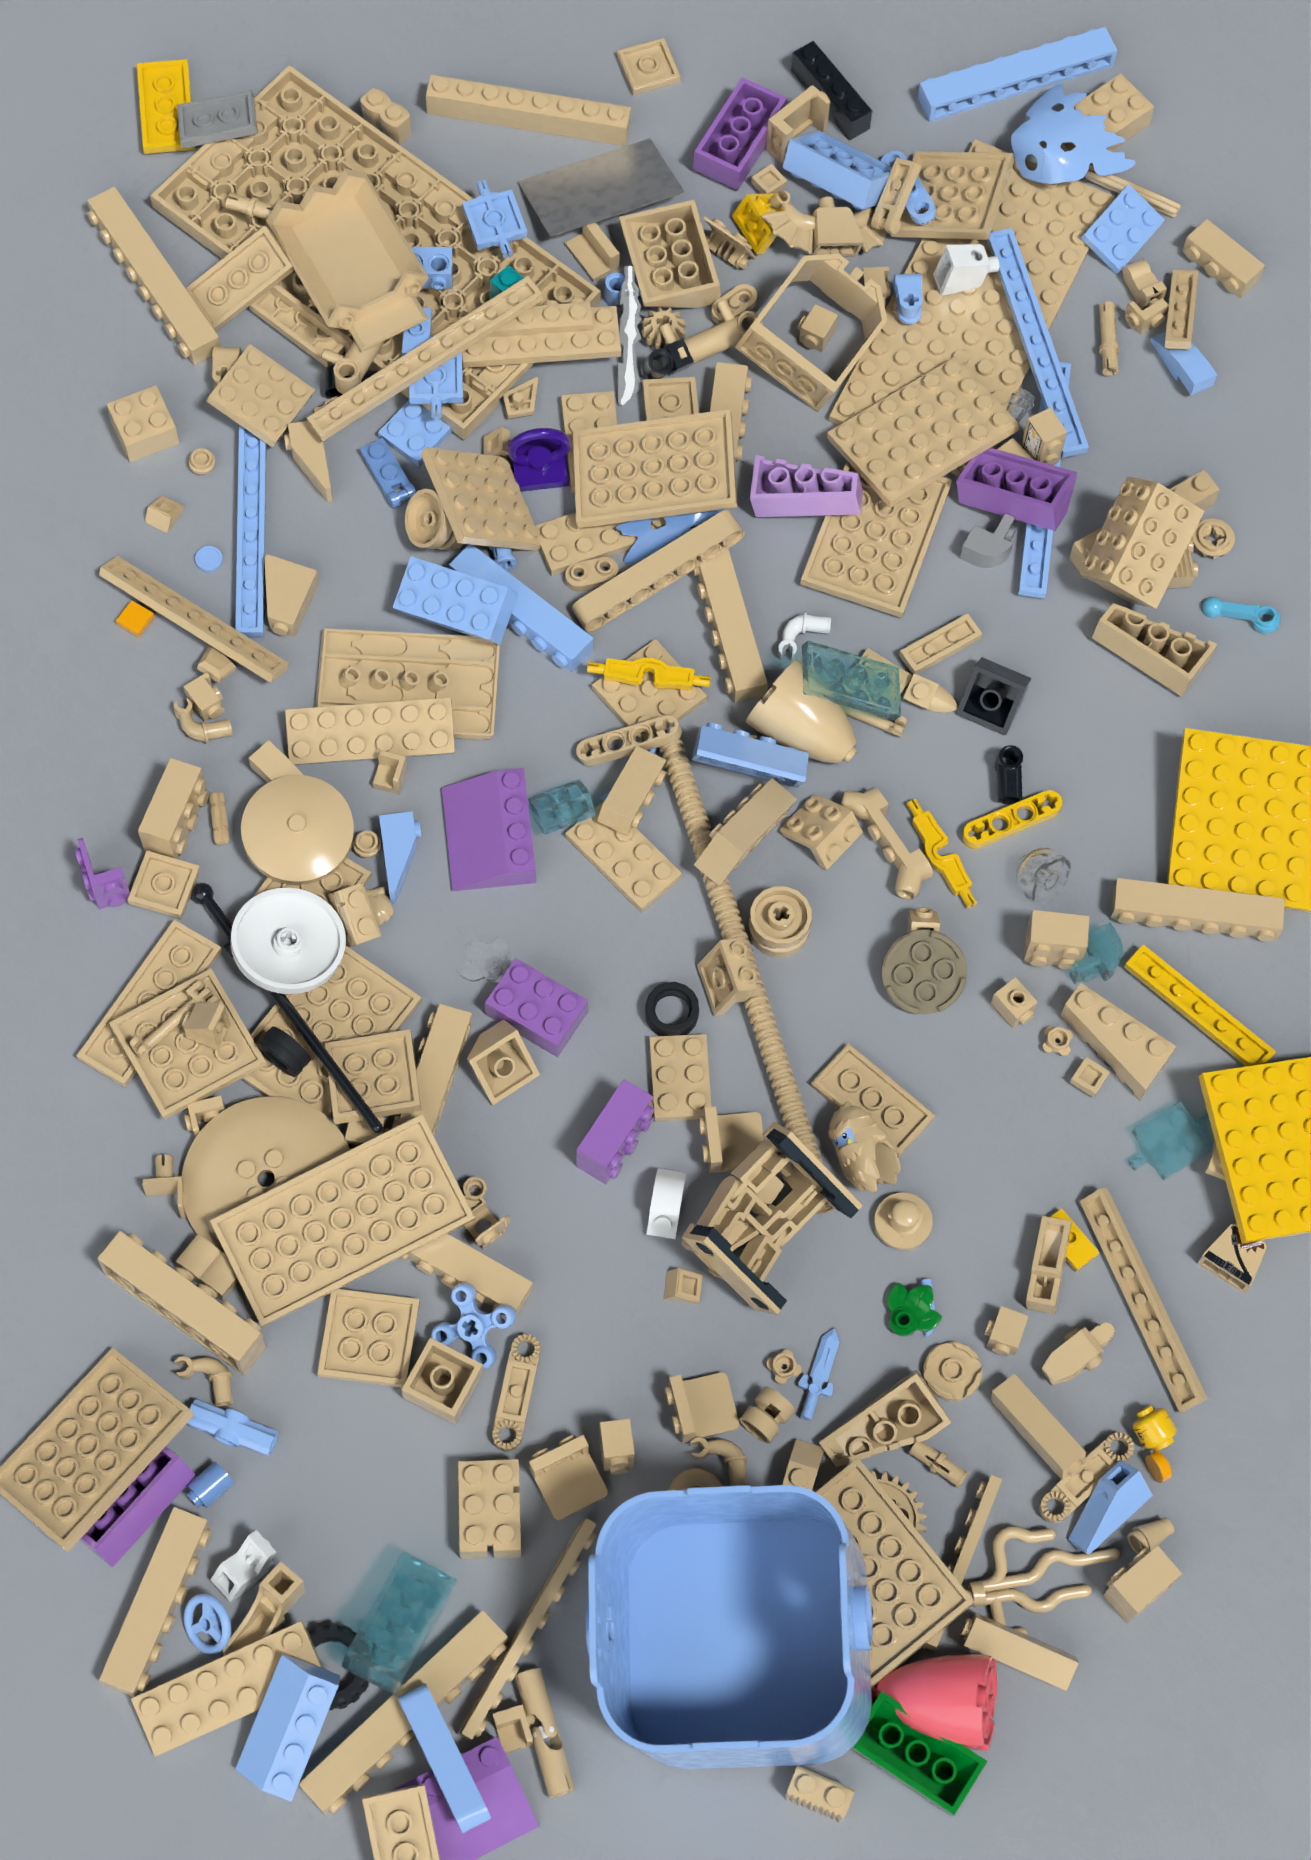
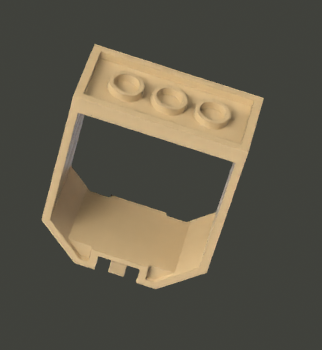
(787, 364)

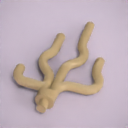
(996, 1589)

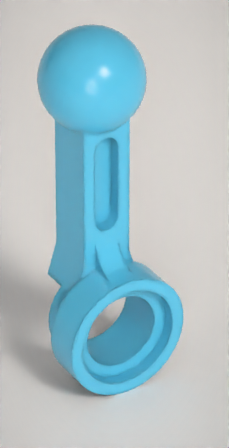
(1214, 607)

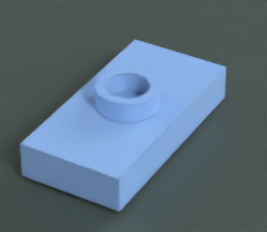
(417, 334)

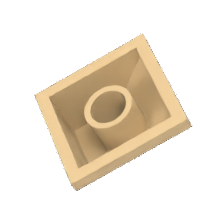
(501, 1061)

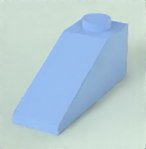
(399, 846)

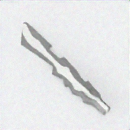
(629, 335)

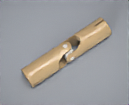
(543, 1727)

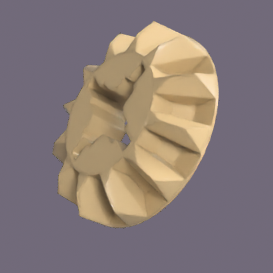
(1220, 530)

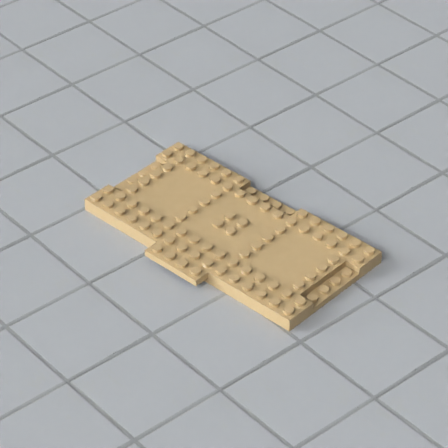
(309, 141)

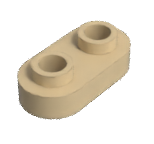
(733, 298)
(592, 574)

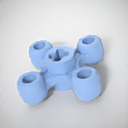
(483, 1320)

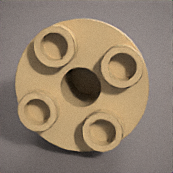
(903, 1221)

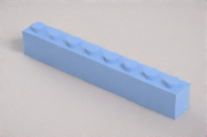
(1016, 74)

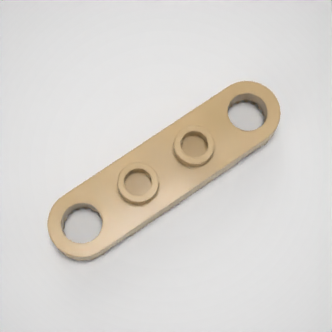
(516, 1392)
(1076, 1489)

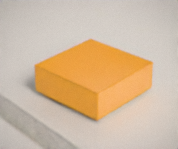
(135, 618)

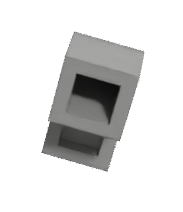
(989, 549)

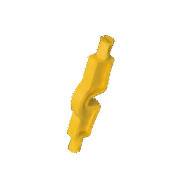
(633, 673)
(949, 865)

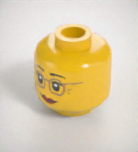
(1154, 1428)

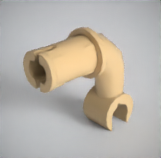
(201, 731)
(217, 1373)
(732, 1456)

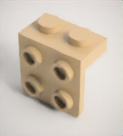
(823, 828)
(729, 1138)
(702, 1406)
(567, 1477)

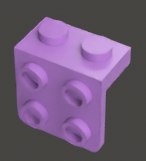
(107, 887)

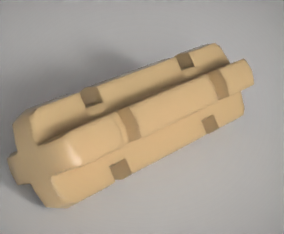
(219, 818)

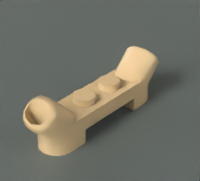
(913, 866)

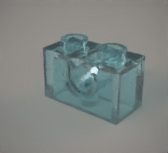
(562, 806)

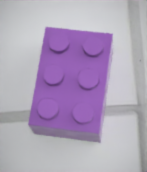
(536, 1007)
(615, 1132)

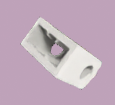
(963, 268)

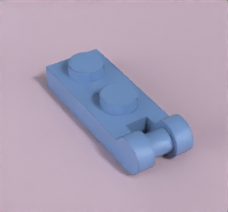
(387, 472)

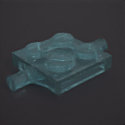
(1171, 1141)

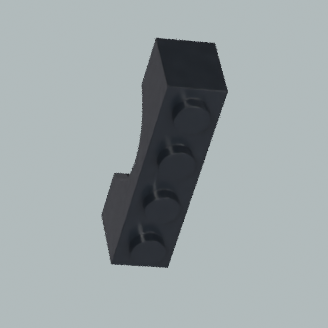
(848, 108)

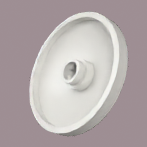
(288, 940)

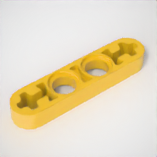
(1010, 816)

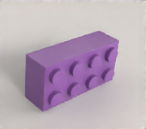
(737, 134)

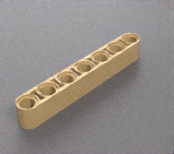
(658, 571)

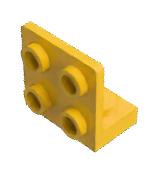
(750, 220)

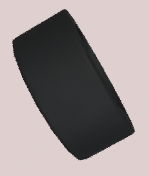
(672, 989)

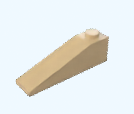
(894, 1419)

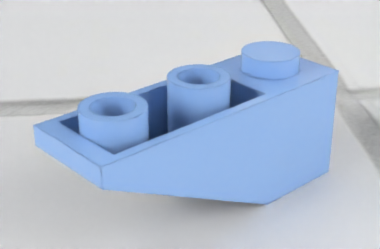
(1110, 1505)

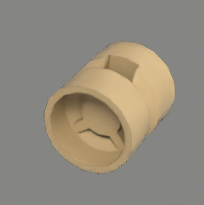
(760, 1422)

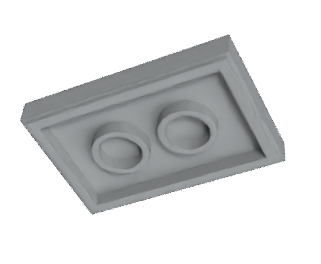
(217, 119)

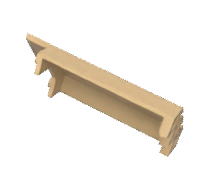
(352, 259)

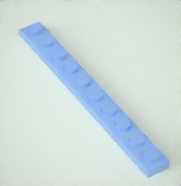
(1036, 338)
(251, 535)
(1038, 542)

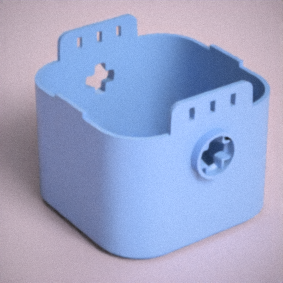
(731, 1627)

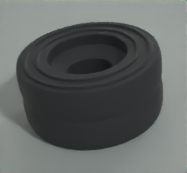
(283, 1051)

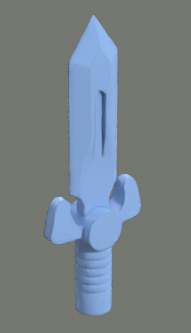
(819, 1373)

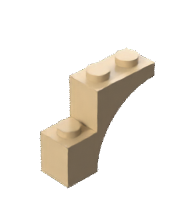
(275, 1597)

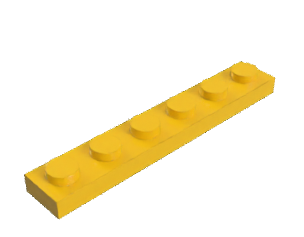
(1198, 1008)

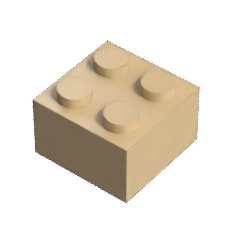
(143, 423)
(1055, 939)
(442, 1381)
(1143, 1583)

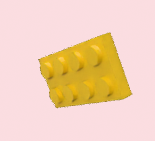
(161, 89)

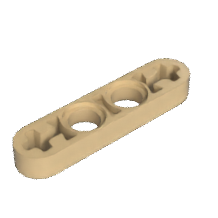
(628, 737)

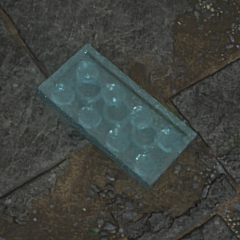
(851, 680)

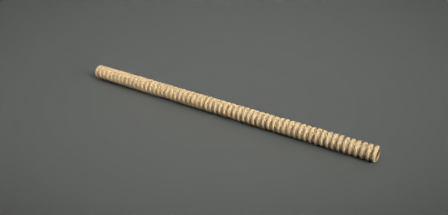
(731, 925)

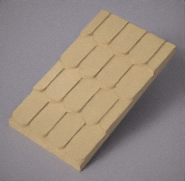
(412, 666)

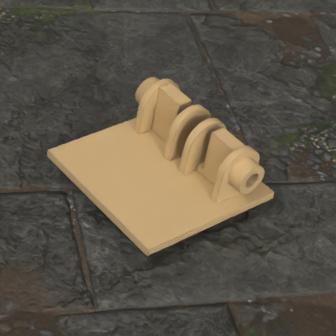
(734, 246)

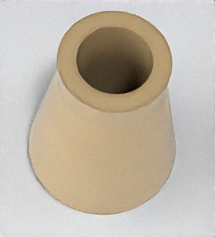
(1150, 1534)

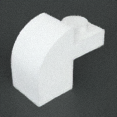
(666, 1203)
(245, 1567)

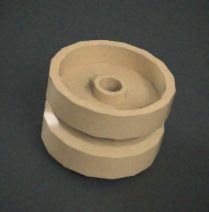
(427, 522)
(780, 921)

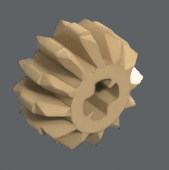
(651, 326)

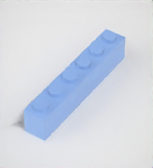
(531, 614)

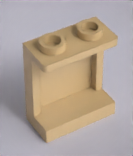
(806, 110)

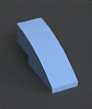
(1186, 365)

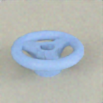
(214, 1621)

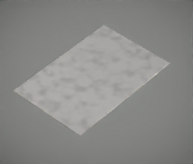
(600, 187)

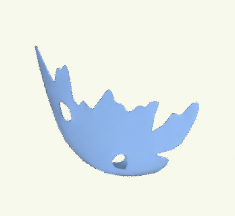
(1060, 127)

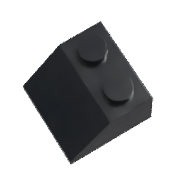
(993, 695)

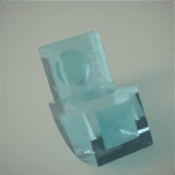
(1105, 955)

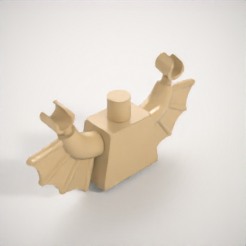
(826, 230)

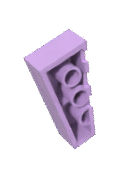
(797, 490)

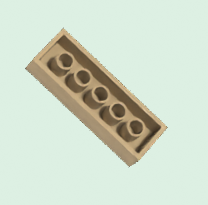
(182, 1302)

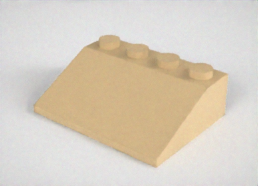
(671, 256)

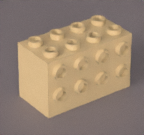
(1141, 542)

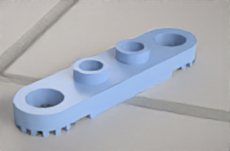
(918, 197)

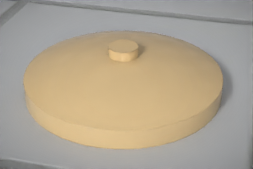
(297, 829)

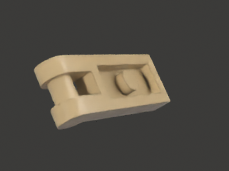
(895, 195)

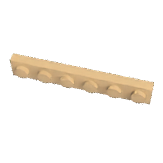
(966, 1546)

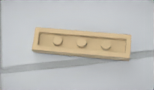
(1181, 309)

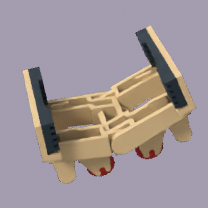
(754, 1187)

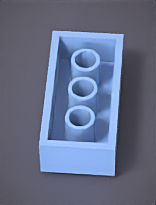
(455, 600)

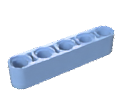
(444, 1758)

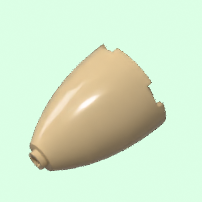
(803, 720)

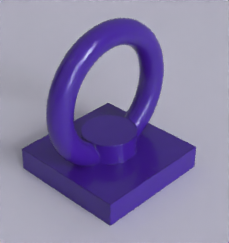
(540, 459)

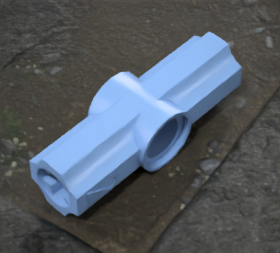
(233, 1428)

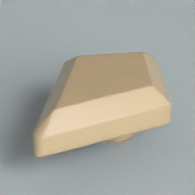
(521, 399)
(216, 664)

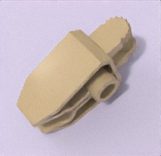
(1079, 1352)

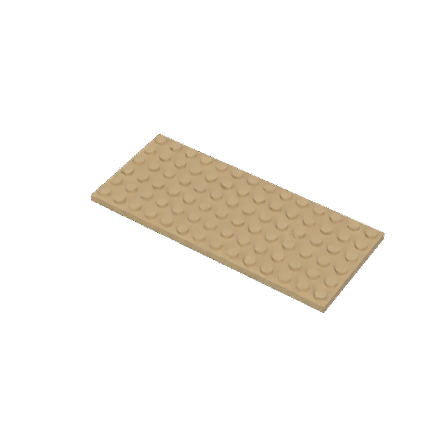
(979, 322)

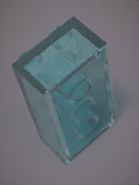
(399, 1623)

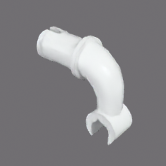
(801, 624)

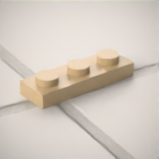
(940, 644)

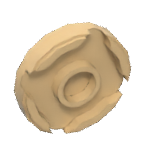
(952, 1371)

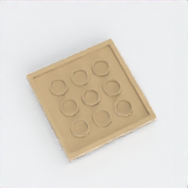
(964, 192)
(481, 499)
(178, 1068)

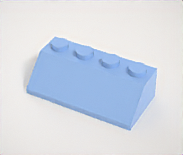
(837, 168)
(750, 756)
(287, 1726)

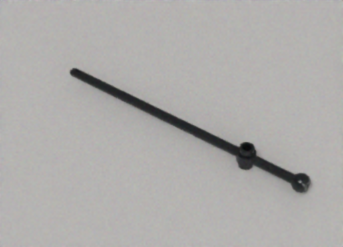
(203, 894)

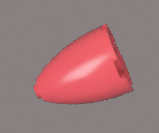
(946, 1697)

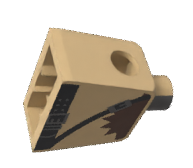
(1232, 1260)

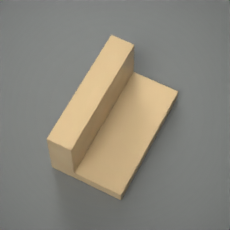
(594, 252)

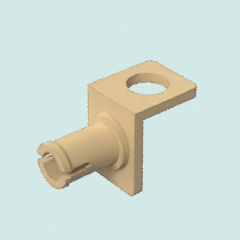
(165, 1182)

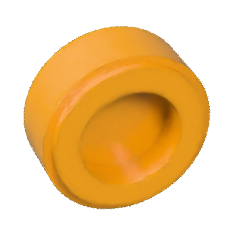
(1158, 1466)

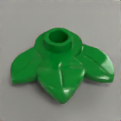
(914, 1305)

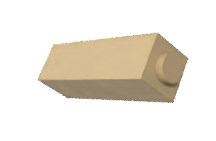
(1039, 1427)
(1019, 1651)

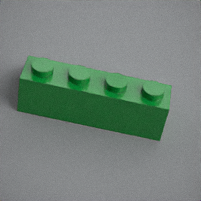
(928, 1766)

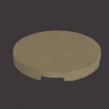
(924, 971)

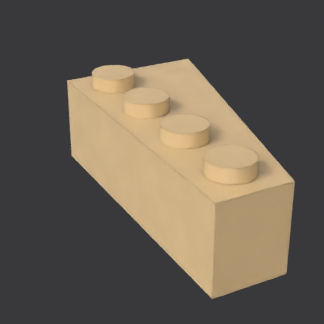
(1154, 648)
(744, 830)
(1118, 1038)

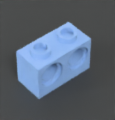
(436, 258)

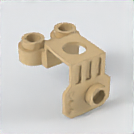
(480, 1211)

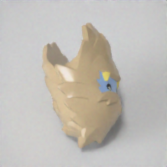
(863, 1148)

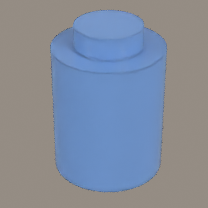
(209, 1485)

